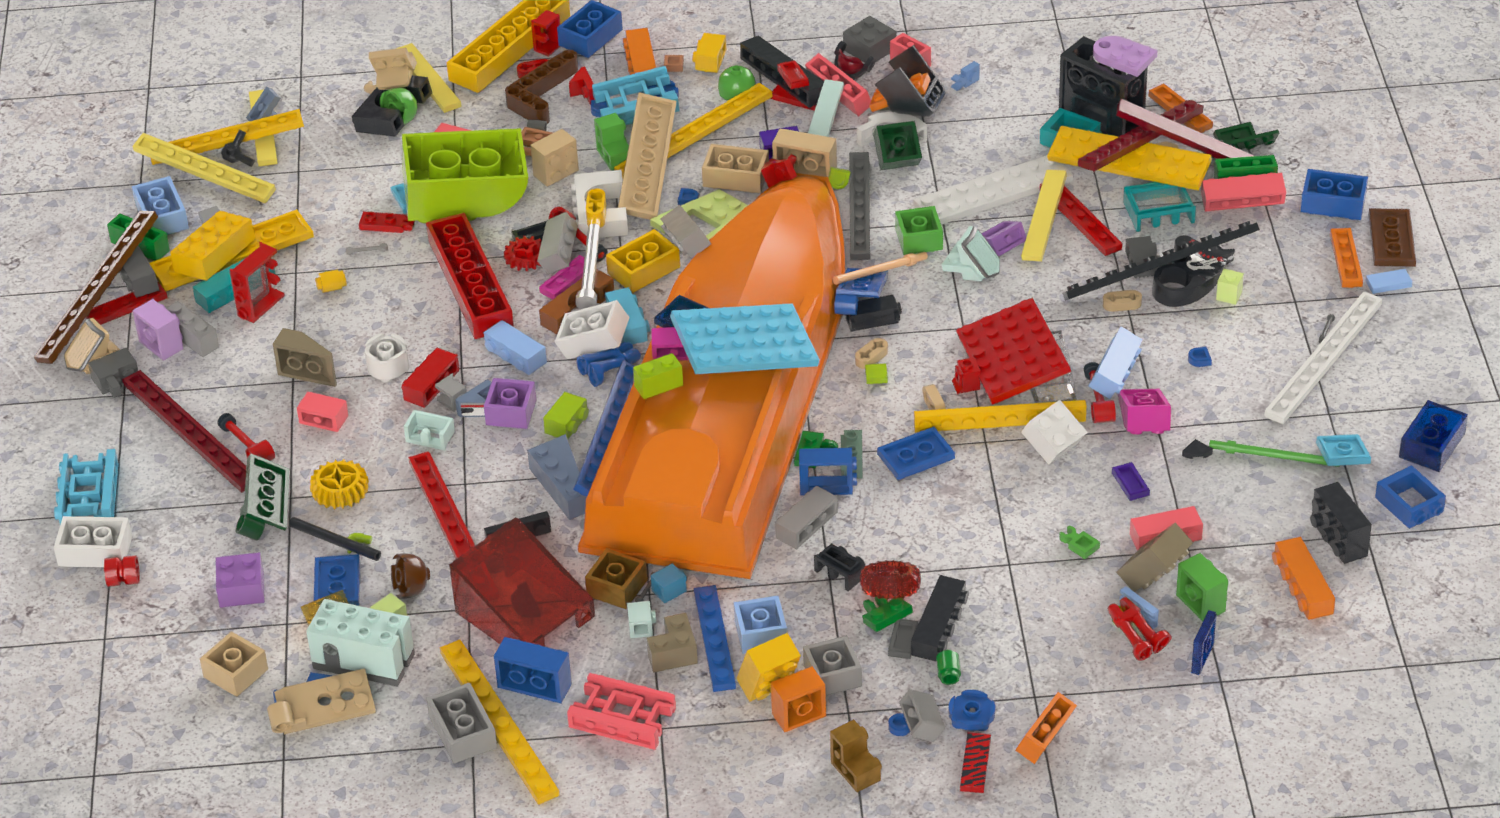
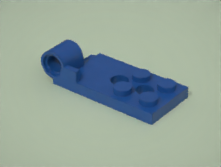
(848, 292)

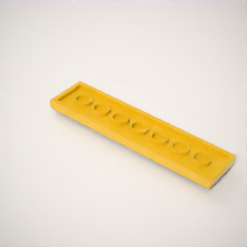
(1147, 162)
(275, 232)

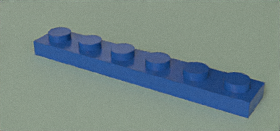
(714, 638)

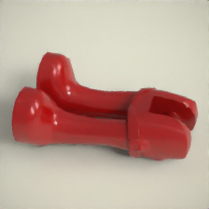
(1132, 614)

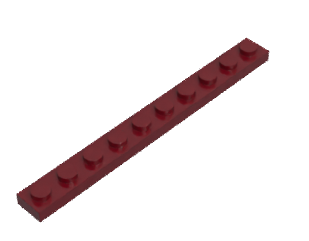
(1136, 138)
(187, 428)

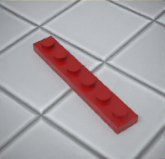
(1088, 223)

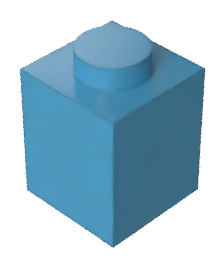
(668, 583)

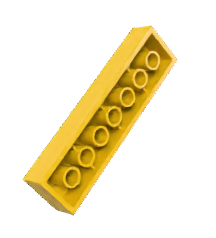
(501, 44)

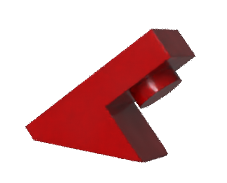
(581, 85)
(778, 171)

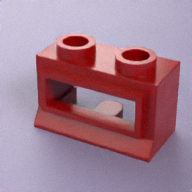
(546, 42)

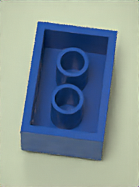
(590, 28)
(1334, 194)
(532, 670)

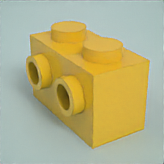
(710, 52)

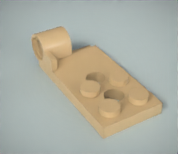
(299, 707)

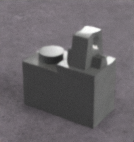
(111, 370)

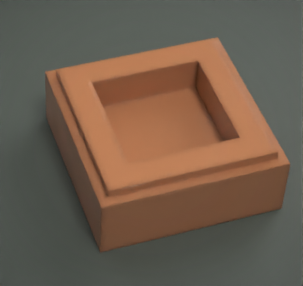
(674, 63)

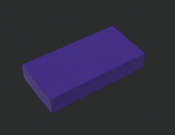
(1130, 481)

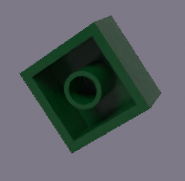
(897, 145)

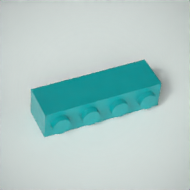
(216, 290)

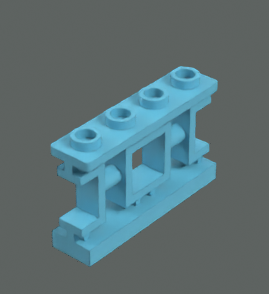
(629, 85)
(87, 474)

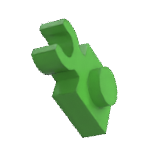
(1081, 544)

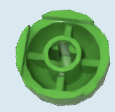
(735, 81)
(401, 100)

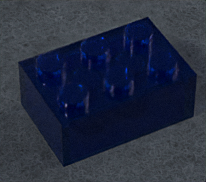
(1433, 435)

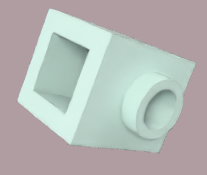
(640, 619)

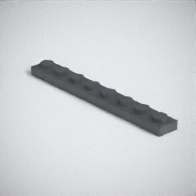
(859, 206)

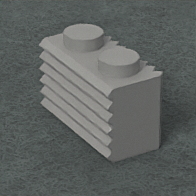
(922, 715)

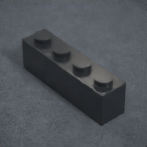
(939, 618)

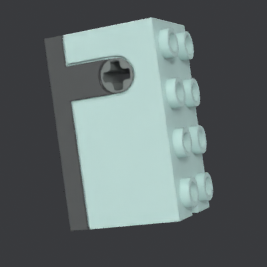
(359, 637)

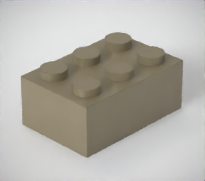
(1155, 558)

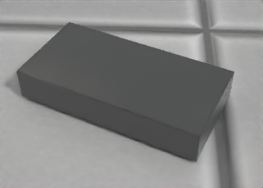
(901, 638)

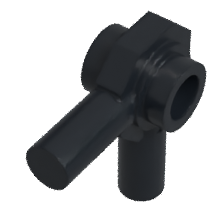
(233, 153)

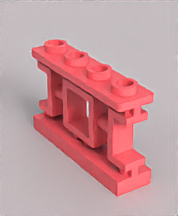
(619, 725)

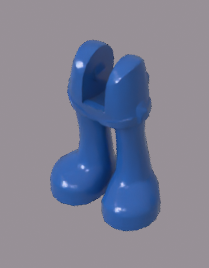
(600, 362)

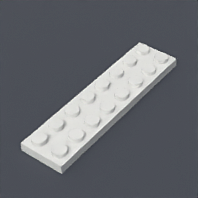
(990, 190)

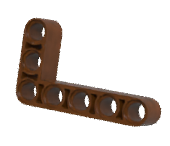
(525, 93)

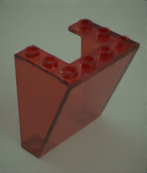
(516, 587)

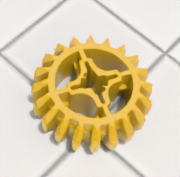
(339, 484)

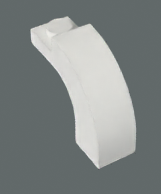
(865, 131)

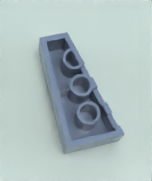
(557, 472)

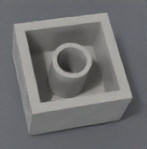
(835, 664)

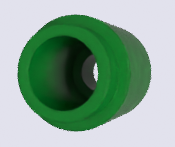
(948, 667)

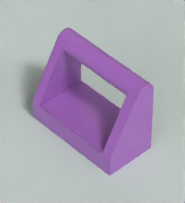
(1005, 236)

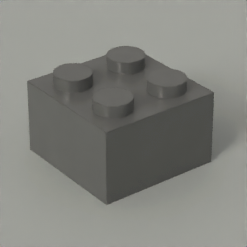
(869, 39)

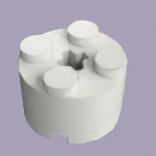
(386, 357)

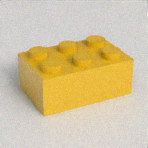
(643, 260)
(766, 664)

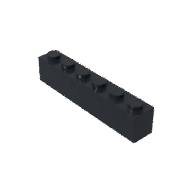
(764, 59)

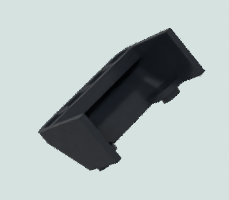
(901, 93)

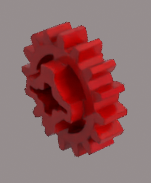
(523, 253)

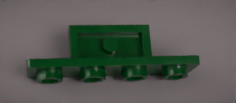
(1244, 136)

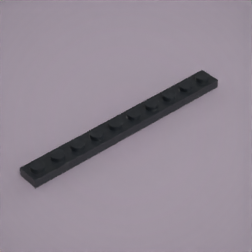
(1168, 257)

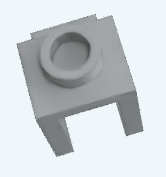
(451, 390)

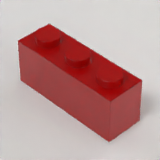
(420, 385)

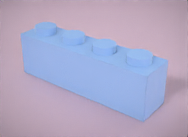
(1116, 363)

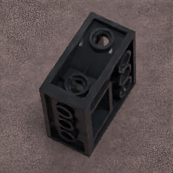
(1096, 88)

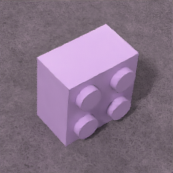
(158, 329)

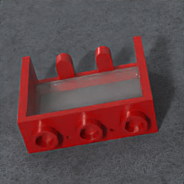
(253, 283)

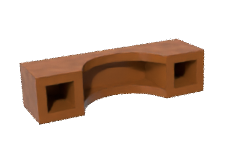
(554, 311)

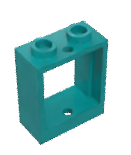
(1069, 119)

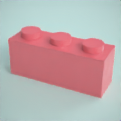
(1147, 527)

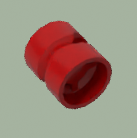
(121, 571)

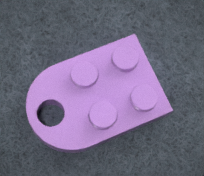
(1123, 54)

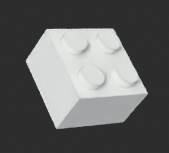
(1054, 432)

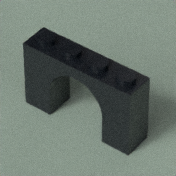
(383, 121)

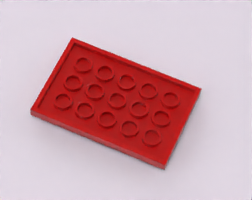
(1013, 350)

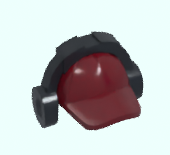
(851, 65)

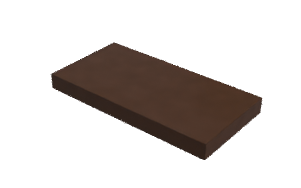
(1392, 237)

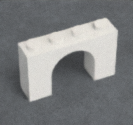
(611, 184)

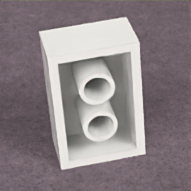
(592, 329)
(91, 540)

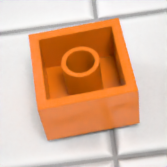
(798, 699)

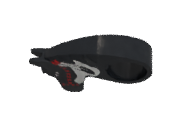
(1196, 273)

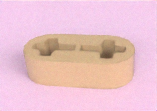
(1122, 300)
(871, 352)
(932, 397)

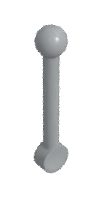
(383, 247)

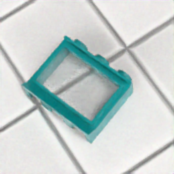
(1157, 200)

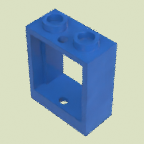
(827, 457)
(1389, 488)

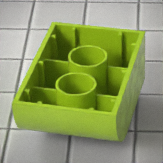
(462, 173)

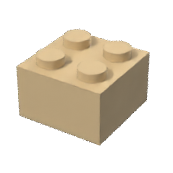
(554, 157)
(234, 664)

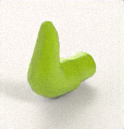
(361, 538)

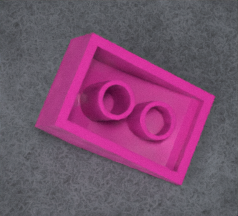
(1145, 410)

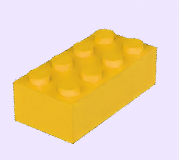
(212, 245)

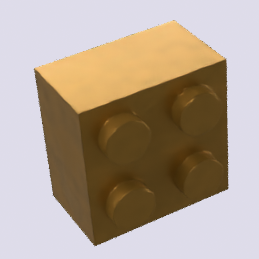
(616, 578)

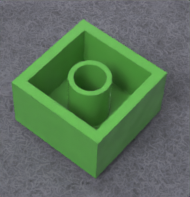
(919, 230)
(1201, 586)

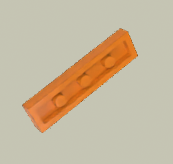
(1169, 99)
(1346, 257)

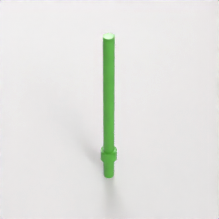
(1231, 447)

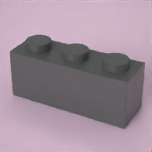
(139, 274)

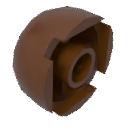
(409, 575)

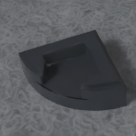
(1197, 449)

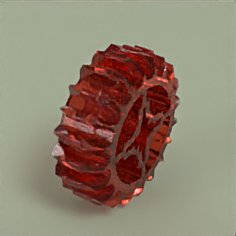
(890, 579)

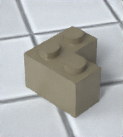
(675, 647)

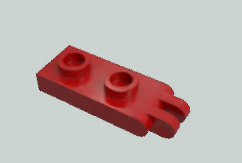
(385, 222)

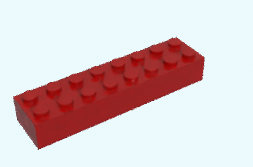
(468, 273)

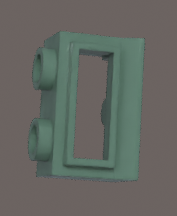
(853, 440)

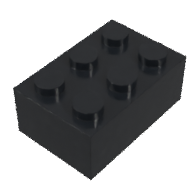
(1340, 522)

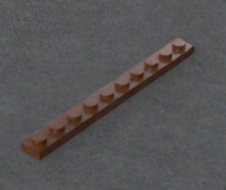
(95, 287)

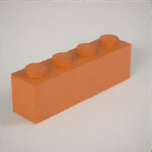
(638, 50)
(1303, 578)

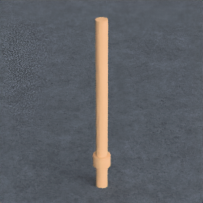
(908, 260)

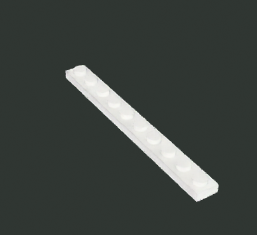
(1323, 358)

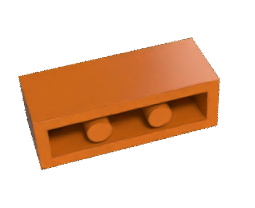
(1046, 727)

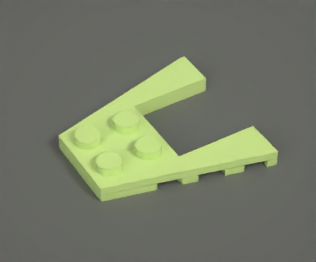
(714, 208)

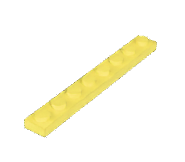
(204, 168)

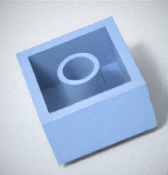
(758, 621)

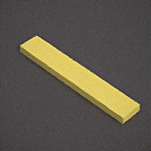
(441, 92)
(266, 145)
(1044, 215)

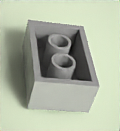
(461, 723)

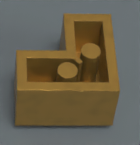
(852, 756)

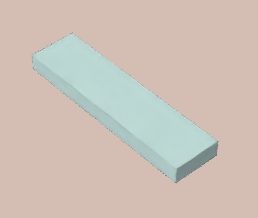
(826, 108)

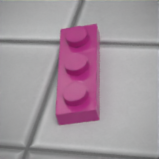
(563, 279)

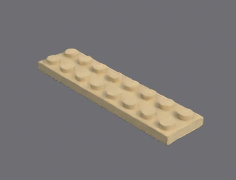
(647, 156)

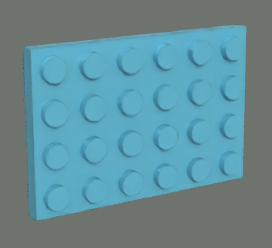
(744, 338)

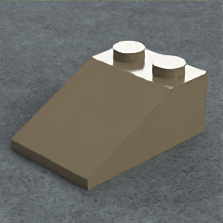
(303, 358)

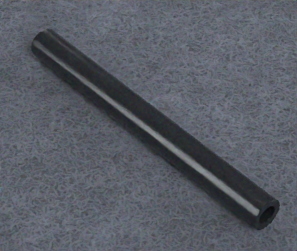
(335, 539)

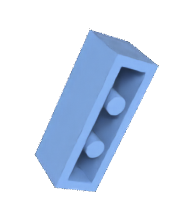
(515, 347)

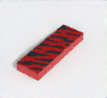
(975, 762)

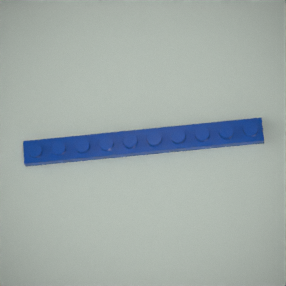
(605, 428)

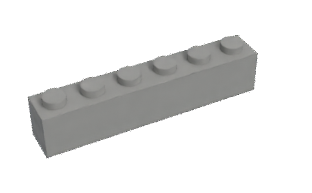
(684, 232)

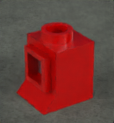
(966, 376)

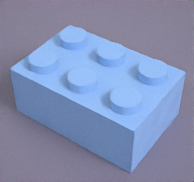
(162, 198)

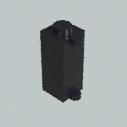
(875, 313)

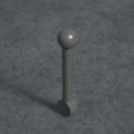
(1330, 318)
(646, 589)

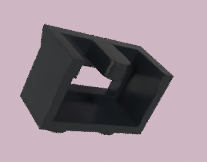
(840, 562)

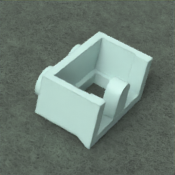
(429, 424)

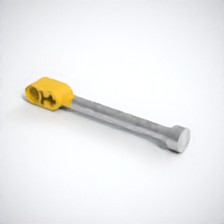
(595, 220)

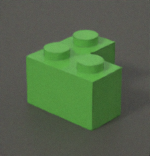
(611, 139)

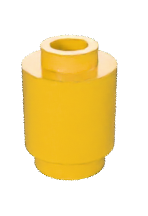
(330, 280)

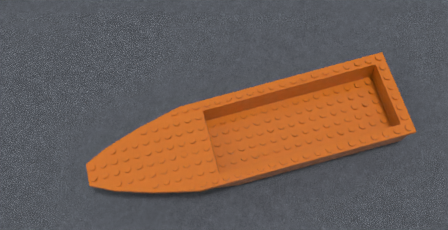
(706, 462)

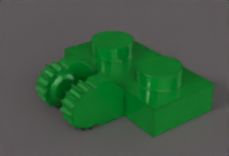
(813, 440)
(886, 613)

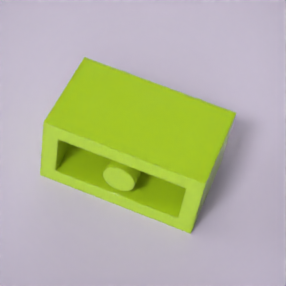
(658, 376)
(565, 415)

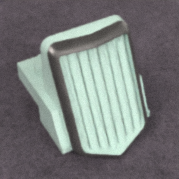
(972, 257)

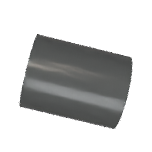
(537, 124)

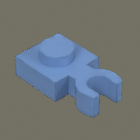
(968, 76)

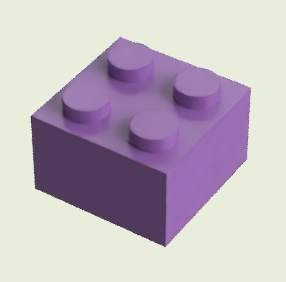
(510, 403)
(239, 580)

